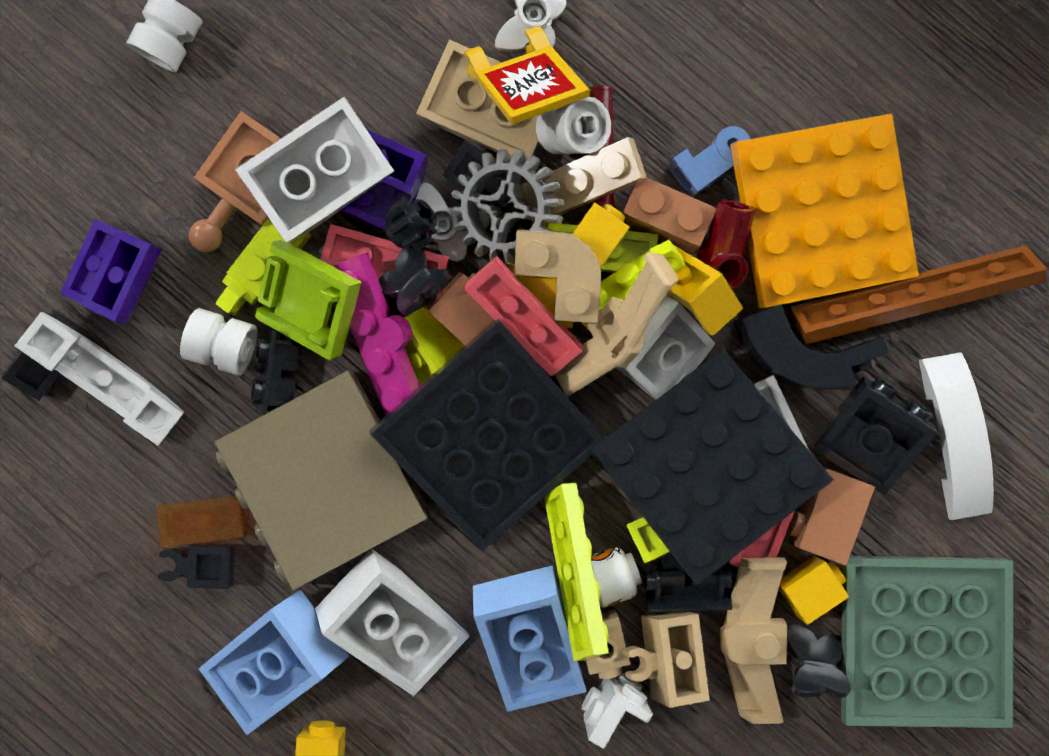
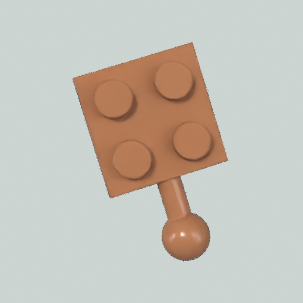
(238, 145)

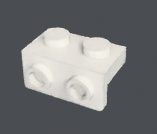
(608, 704)

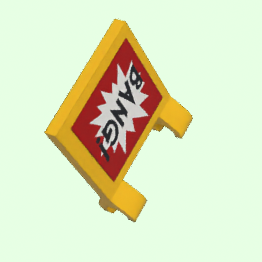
(529, 82)

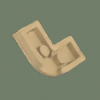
(573, 265)

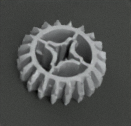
(512, 188)

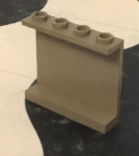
(320, 480)

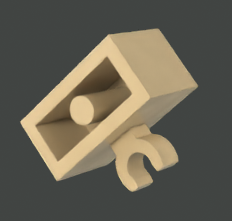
(671, 658)

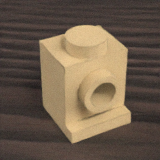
(610, 664)

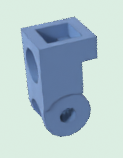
(709, 165)

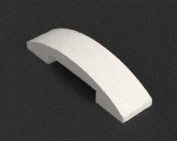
(100, 375)
(962, 435)

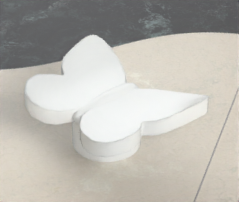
(529, 15)
(448, 239)

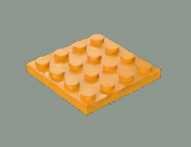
(825, 210)

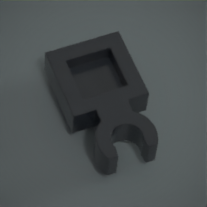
(459, 166)
(205, 565)

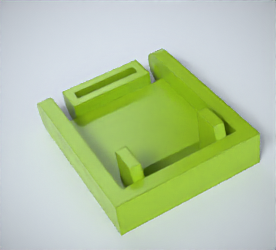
(303, 297)

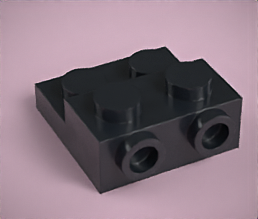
(876, 434)

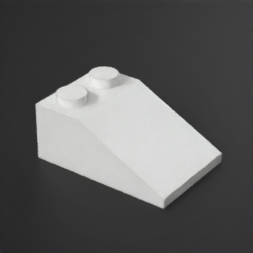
(315, 171)
(389, 623)

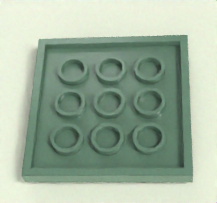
(928, 642)

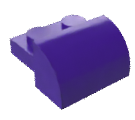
(405, 181)
(111, 272)

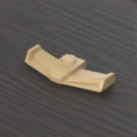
(620, 327)
(754, 640)

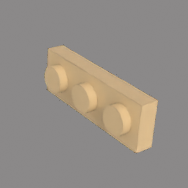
(593, 176)

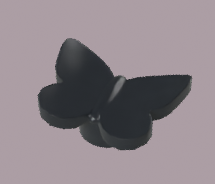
(413, 281)
(816, 663)

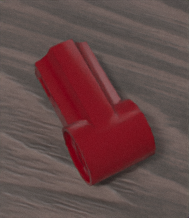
(728, 241)

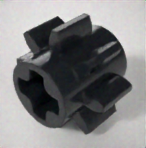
(410, 223)

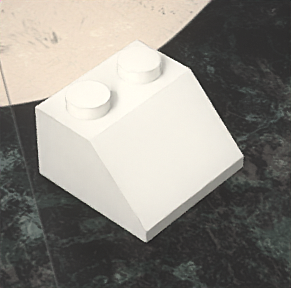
(670, 350)

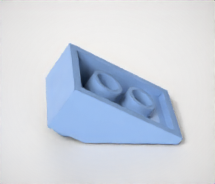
(527, 638)
(272, 662)

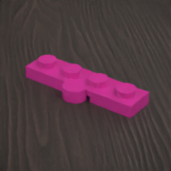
(380, 337)

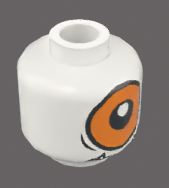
(615, 575)

